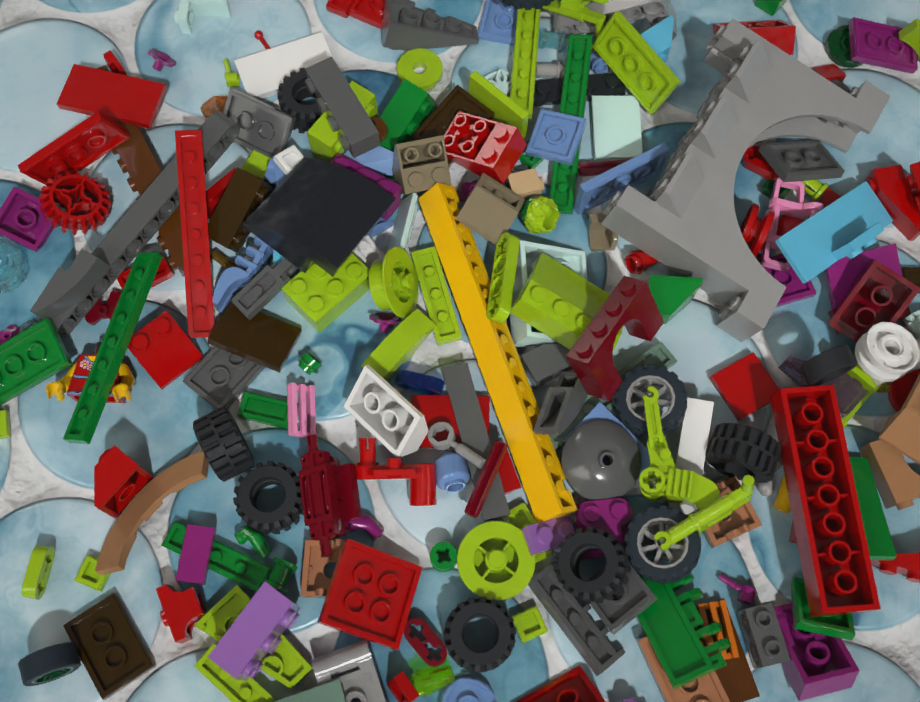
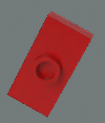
(181, 611)

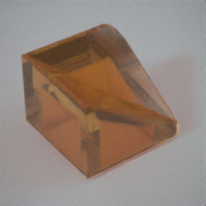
(214, 104)

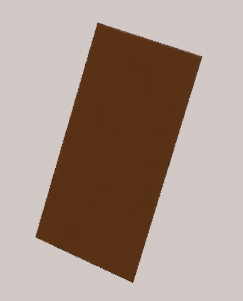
(736, 675)

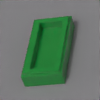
(264, 410)

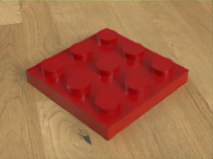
(370, 594)

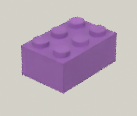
(255, 633)

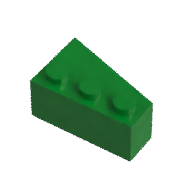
(406, 113)

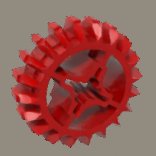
(66, 191)

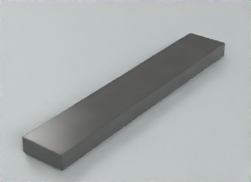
(474, 434)

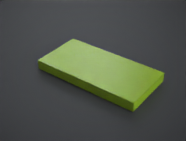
(635, 63)

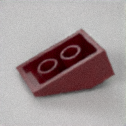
(873, 298)

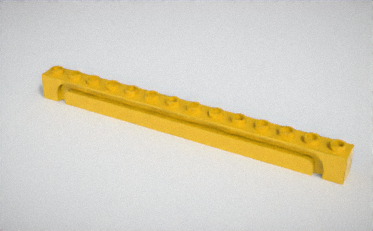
(496, 357)

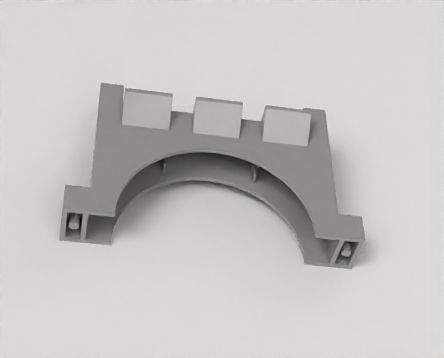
(691, 210)

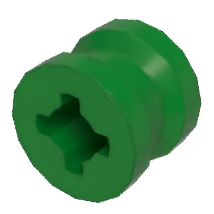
(444, 563)

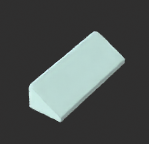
(404, 222)

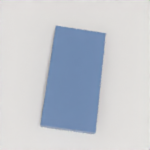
(618, 178)

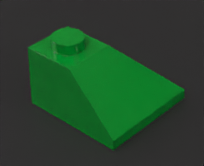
(672, 293)

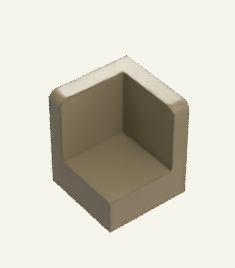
(599, 236)

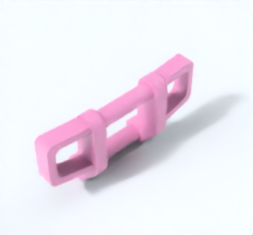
(796, 209)

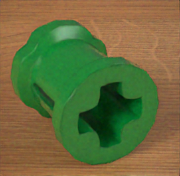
(280, 574)

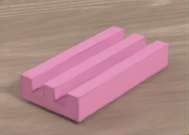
(305, 411)

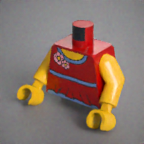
(77, 375)

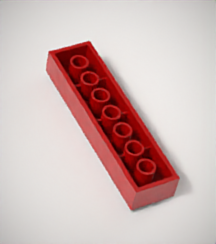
(824, 502)

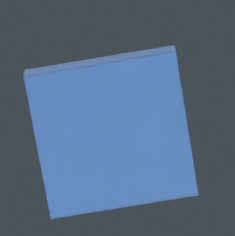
(556, 136)

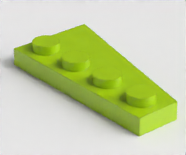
(283, 664)

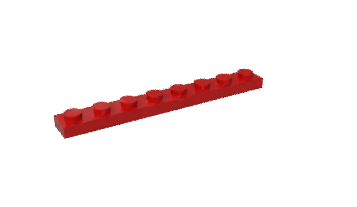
(195, 232)

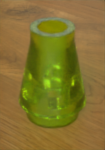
(431, 679)

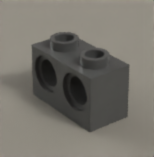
(762, 635)

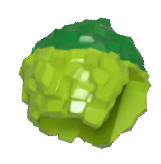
(540, 215)

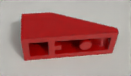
(895, 195)

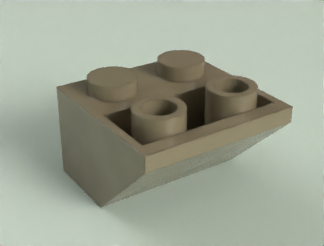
(420, 164)
(490, 208)

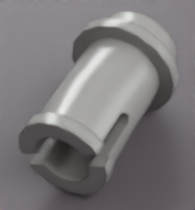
(550, 70)

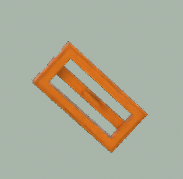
(733, 651)

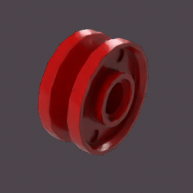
(756, 229)

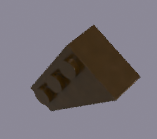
(238, 202)

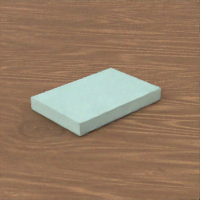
(616, 127)

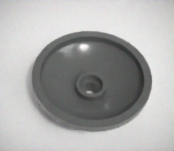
(584, 465)

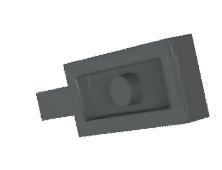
(263, 288)

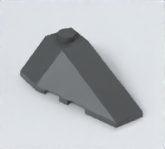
(412, 28)

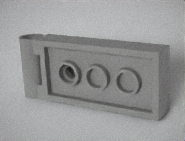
(354, 669)

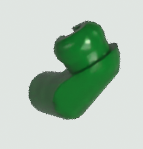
(255, 538)

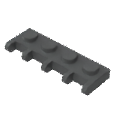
(574, 621)

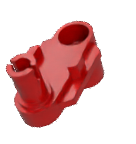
(421, 476)

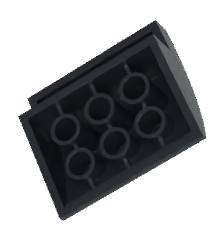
(319, 214)

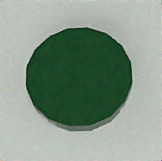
(838, 48)

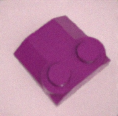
(23, 220)
(607, 514)

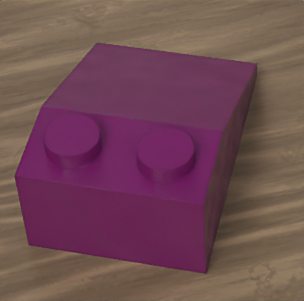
(817, 662)

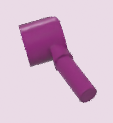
(746, 592)

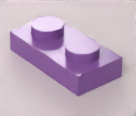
(547, 534)

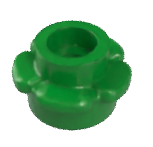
(309, 363)

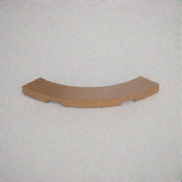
(143, 505)

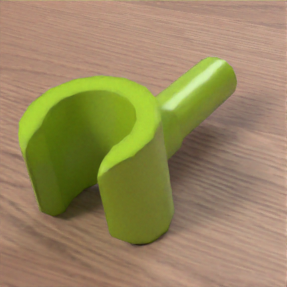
(232, 78)

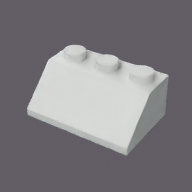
(386, 413)

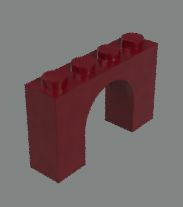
(591, 355)

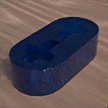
(419, 382)

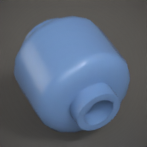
(451, 472)

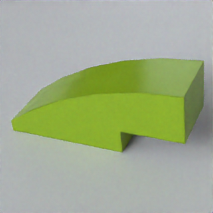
(400, 344)

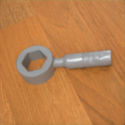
(460, 448)

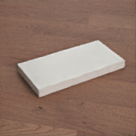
(265, 70)

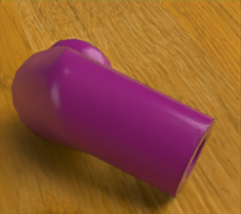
(368, 524)

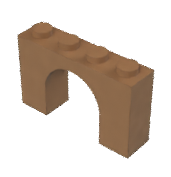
(892, 475)

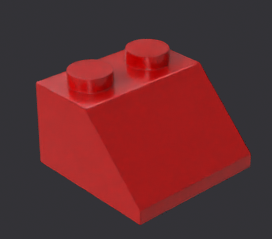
(164, 350)
(117, 481)

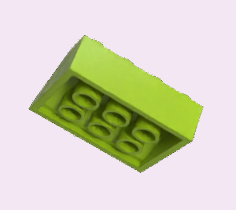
(558, 301)

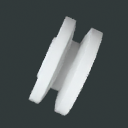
(887, 351)

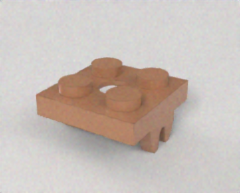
(740, 521)
(314, 581)

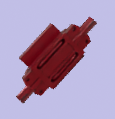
(327, 495)

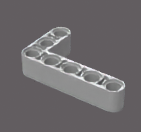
(631, 9)

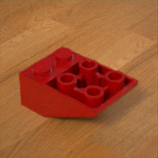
(483, 145)

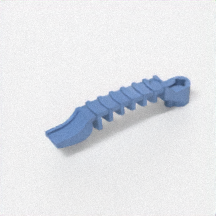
(235, 278)

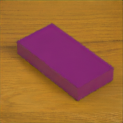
(196, 554)

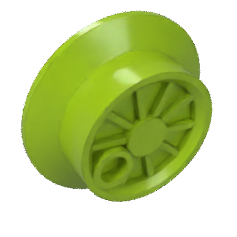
(394, 283)
(495, 561)

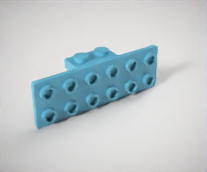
(835, 232)

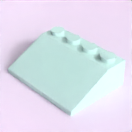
(521, 332)

